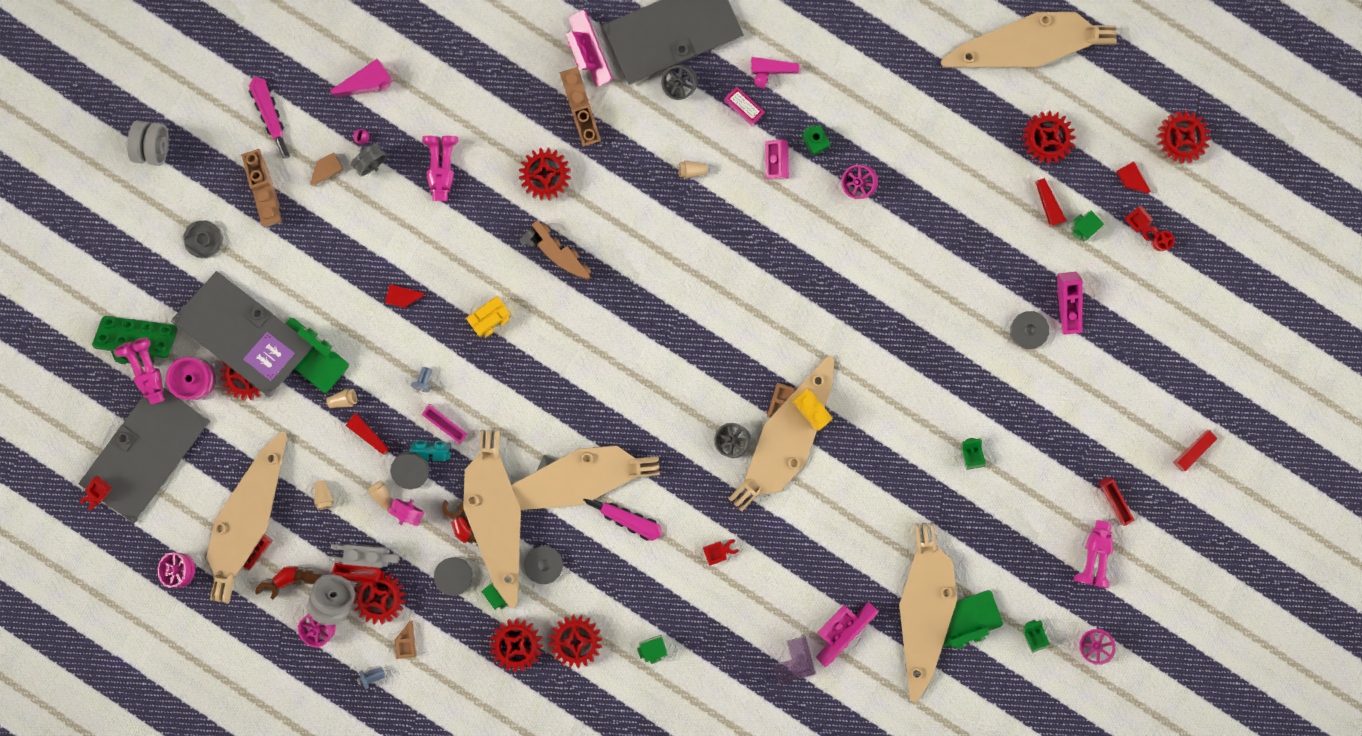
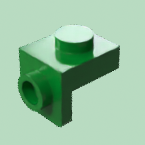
(973, 453)
(1035, 636)

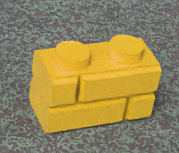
(489, 316)
(811, 409)

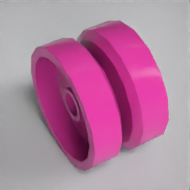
(180, 374)

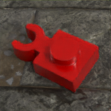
(1140, 220)
(96, 491)
(716, 552)

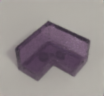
(800, 665)

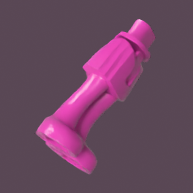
(440, 178)
(147, 381)
(1097, 543)

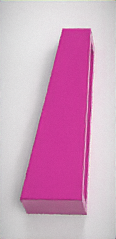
(773, 66)
(444, 423)

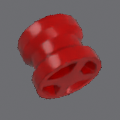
(1167, 240)

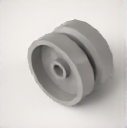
(148, 143)
(330, 599)

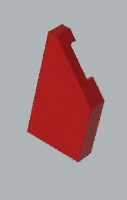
(1132, 178)
(401, 296)

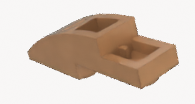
(580, 106)
(262, 187)
(563, 258)

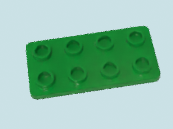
(118, 331)
(322, 364)
(973, 620)

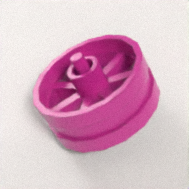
(859, 181)
(406, 512)
(166, 569)
(312, 636)
(1097, 646)

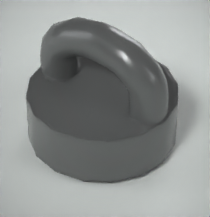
(529, 237)

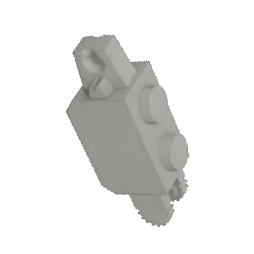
(364, 555)

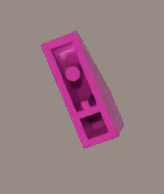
(367, 80)
(1070, 301)

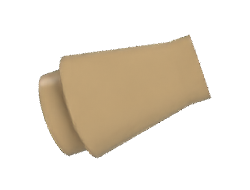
(691, 169)
(345, 398)
(380, 494)
(323, 497)

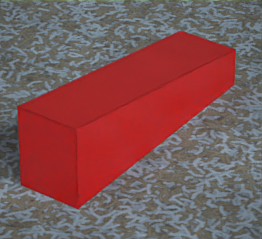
(1051, 208)
(361, 428)
(1195, 450)
(1116, 500)
(357, 573)

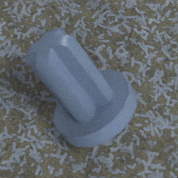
(422, 381)
(371, 676)

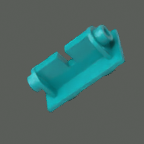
(439, 450)

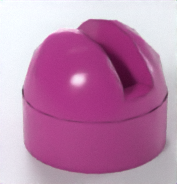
(761, 80)
(364, 137)

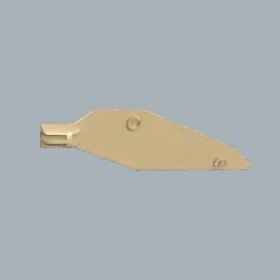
(1031, 42)
(784, 441)
(581, 476)
(494, 516)
(244, 519)
(926, 610)

